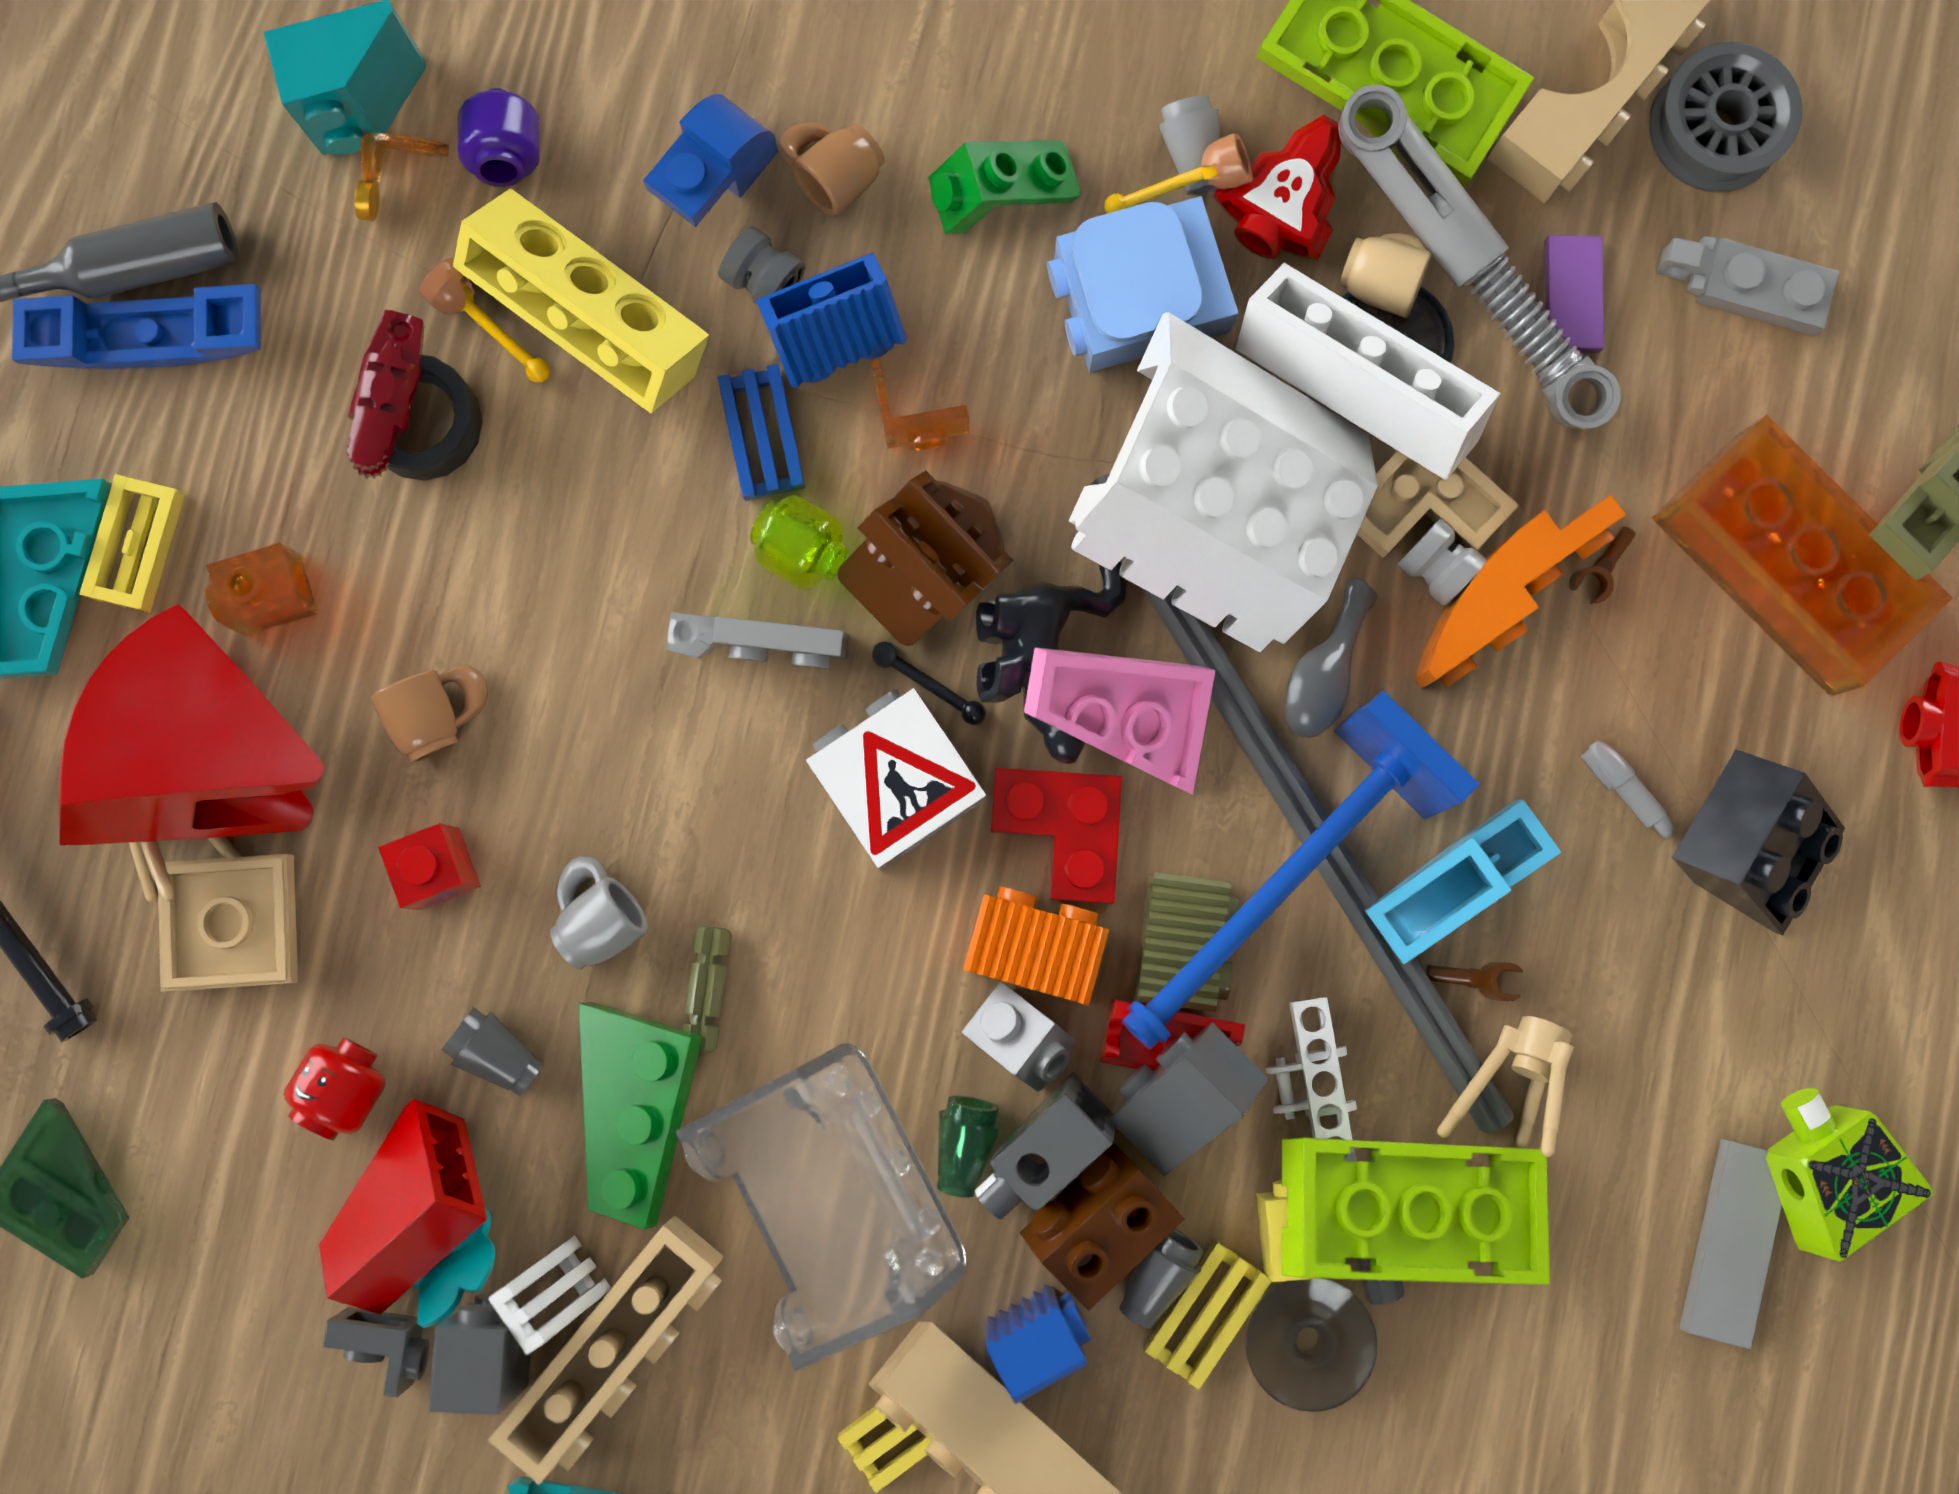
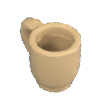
(1386, 271)

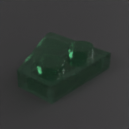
(59, 1194)

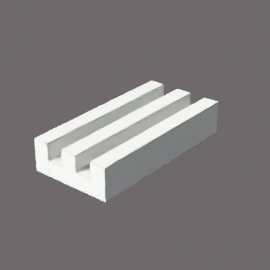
(576, 1275)

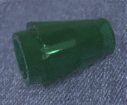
(964, 1143)

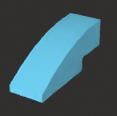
(1462, 880)

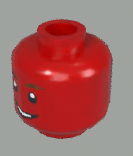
(334, 1088)

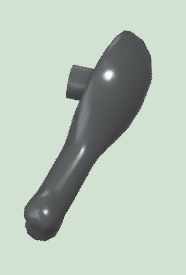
(1322, 676)

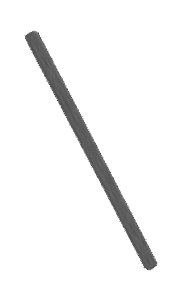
(1339, 867)

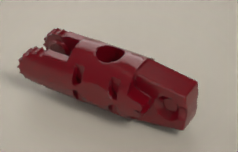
(385, 391)

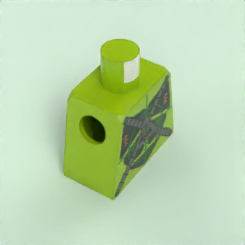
(1840, 1176)

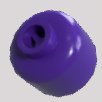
(498, 137)

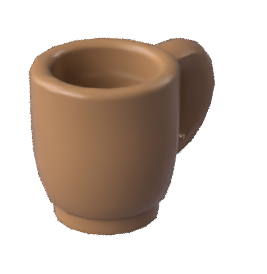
(835, 167)
(420, 714)

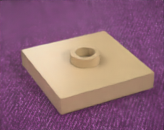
(229, 923)

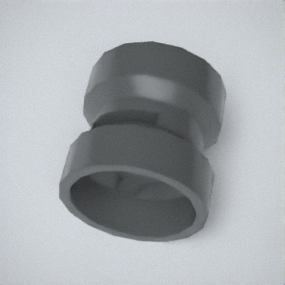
(758, 266)

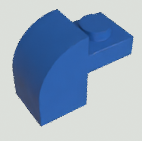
(714, 153)

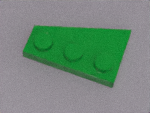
(632, 1103)

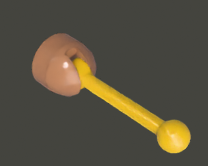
(1222, 165)
(453, 293)

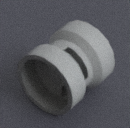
(1442, 562)

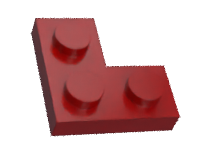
(1078, 813)

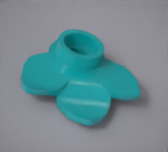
(460, 1271)

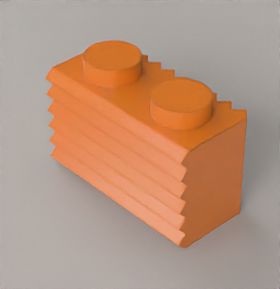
(1036, 946)

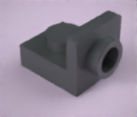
(372, 1336)

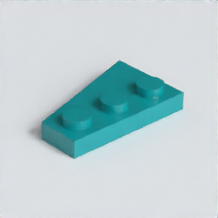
(43, 562)

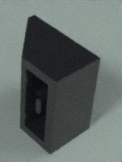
(1761, 840)

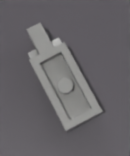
(1752, 282)
(752, 639)

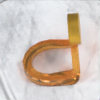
(367, 190)

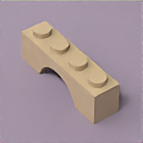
(1557, 129)

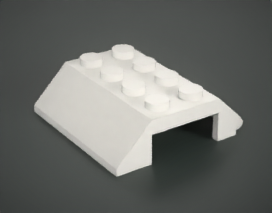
(1229, 491)

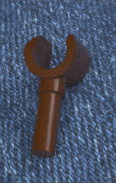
(1604, 566)
(1483, 979)

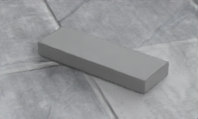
(1733, 1247)

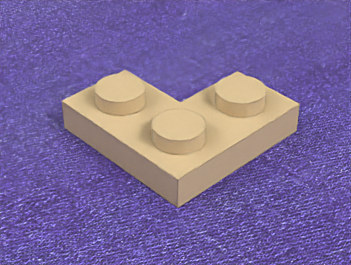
(1408, 491)

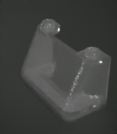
(833, 1201)

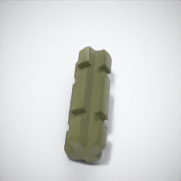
(707, 985)

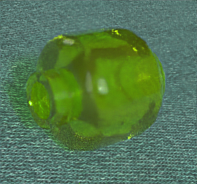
(798, 541)

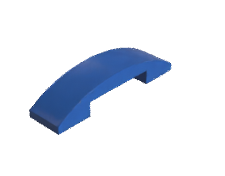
(138, 333)

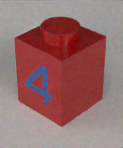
(429, 867)

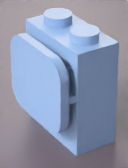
(1131, 270)

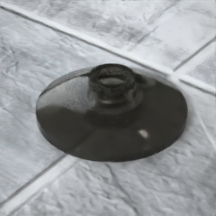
(1331, 1369)

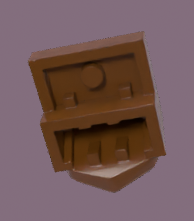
(924, 557)

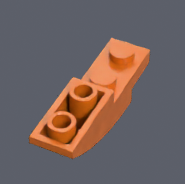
(1496, 600)

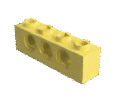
(579, 300)

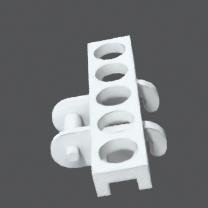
(1315, 1105)

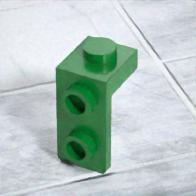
(1000, 174)

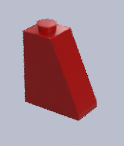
(404, 1211)

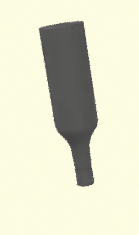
(132, 255)

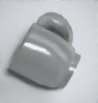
(599, 920)

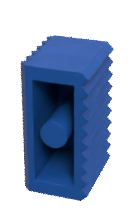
(832, 320)
(1037, 1342)

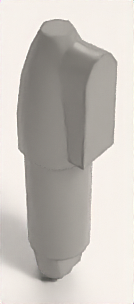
(1618, 775)

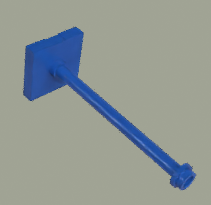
(1401, 759)

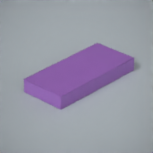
(1576, 289)

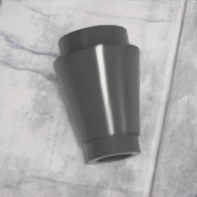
(492, 1052)
(1161, 1279)

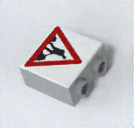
(895, 777)

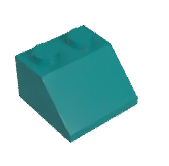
(345, 73)

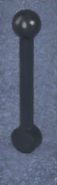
(886, 656)

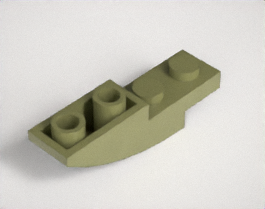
(1926, 518)

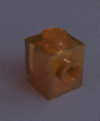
(259, 589)

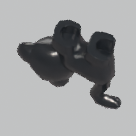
(1033, 621)

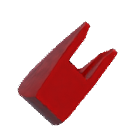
(178, 746)

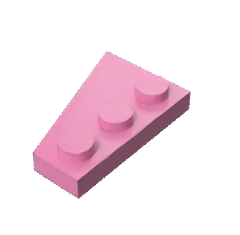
(1126, 707)

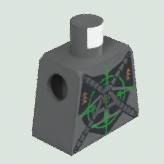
(1064, 1130)

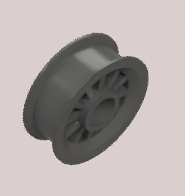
(1757, 133)

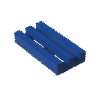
(751, 382)

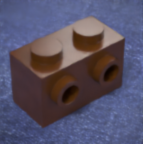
(1101, 1226)

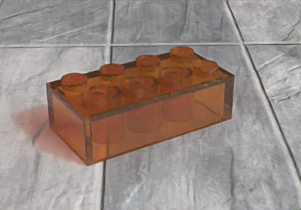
(1799, 558)

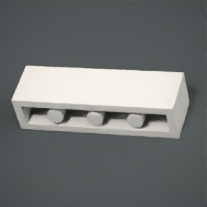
(1365, 370)

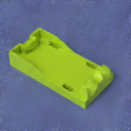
(1447, 81)
(1415, 1212)

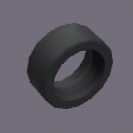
(460, 439)

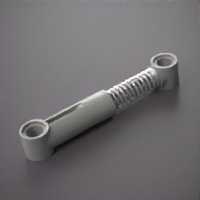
(1472, 252)

